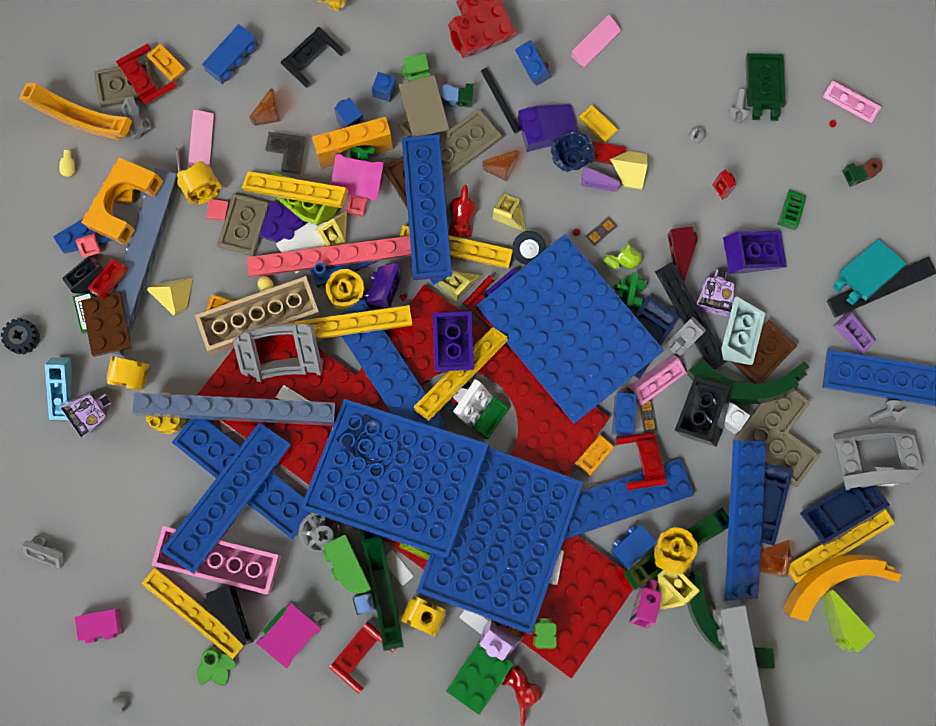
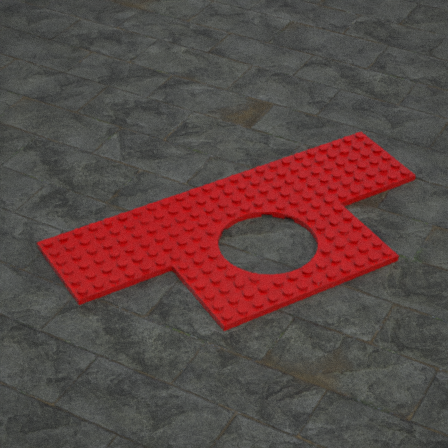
(588, 583)

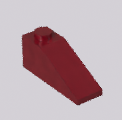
(682, 245)

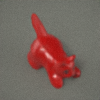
(462, 211)
(526, 693)

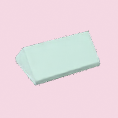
(742, 332)

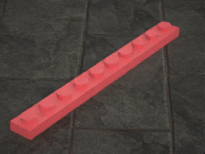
(329, 256)

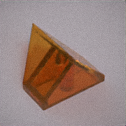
(266, 111)
(501, 165)
(776, 560)

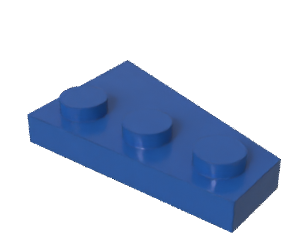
(67, 237)

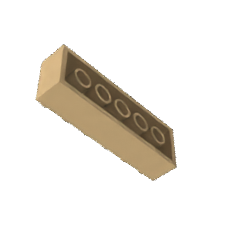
(270, 307)

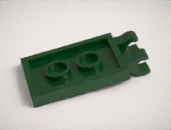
(765, 84)

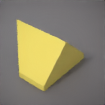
(631, 168)
(509, 212)
(334, 231)
(458, 284)
(173, 294)
(675, 590)

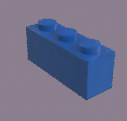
(230, 54)

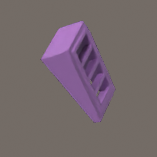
(597, 180)
(850, 336)

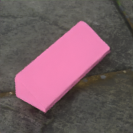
(595, 41)
(852, 101)
(201, 137)
(657, 379)

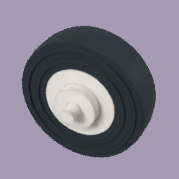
(528, 246)

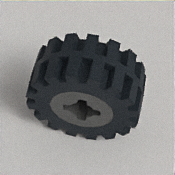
(25, 341)

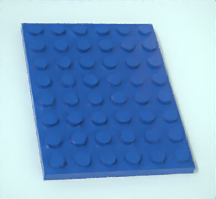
(570, 328)
(416, 498)
(505, 542)

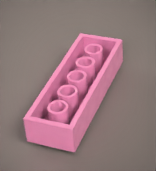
(227, 565)

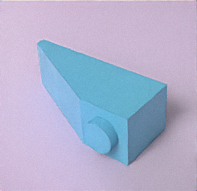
(58, 385)

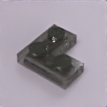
(292, 148)

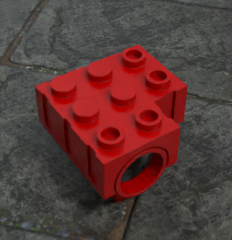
(480, 26)

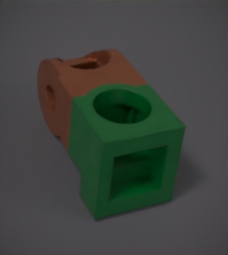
(856, 175)

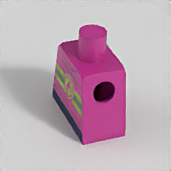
(645, 613)

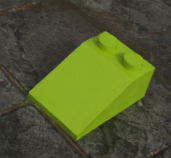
(845, 624)

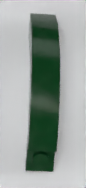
(752, 393)
(702, 531)
(382, 590)
(708, 627)

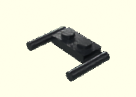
(308, 51)

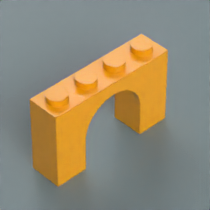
(372, 133)
(121, 178)

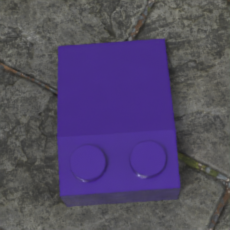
(544, 124)
(754, 251)
(384, 287)
(453, 341)

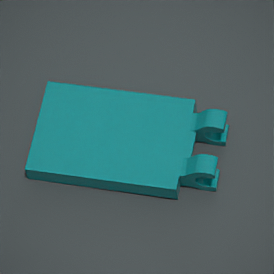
(869, 271)

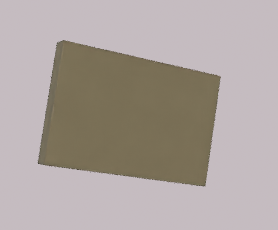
(114, 86)
(423, 107)
(243, 224)

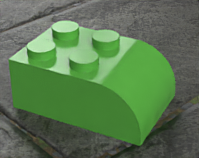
(346, 565)

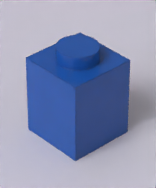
(384, 87)

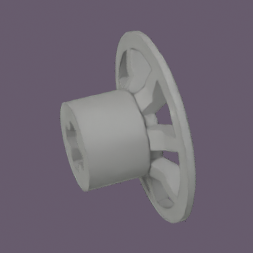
(320, 533)

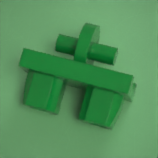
(361, 152)
(627, 288)

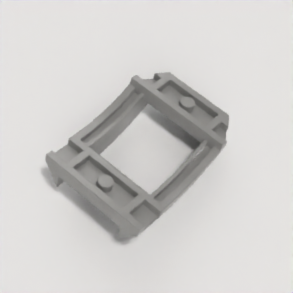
(306, 346)
(851, 465)

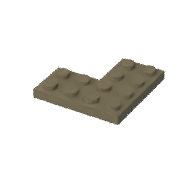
(462, 141)
(772, 424)

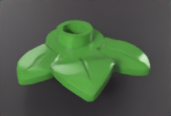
(214, 670)

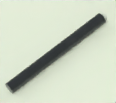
(500, 100)

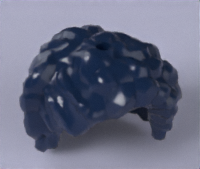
(572, 151)

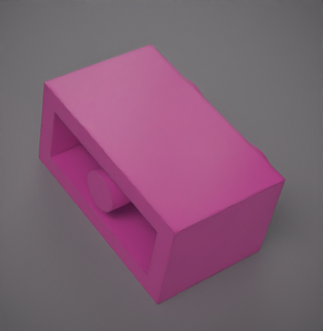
(98, 624)

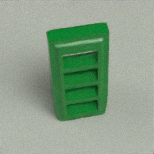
(789, 223)

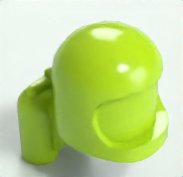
(626, 257)

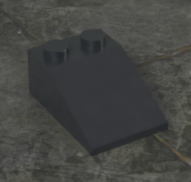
(704, 412)
(227, 609)

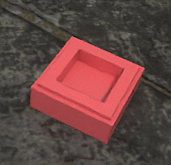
(356, 205)
(217, 210)
(88, 245)

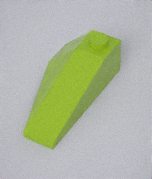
(307, 211)

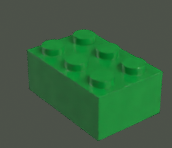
(478, 679)

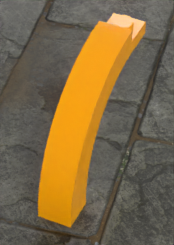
(74, 115)
(826, 575)

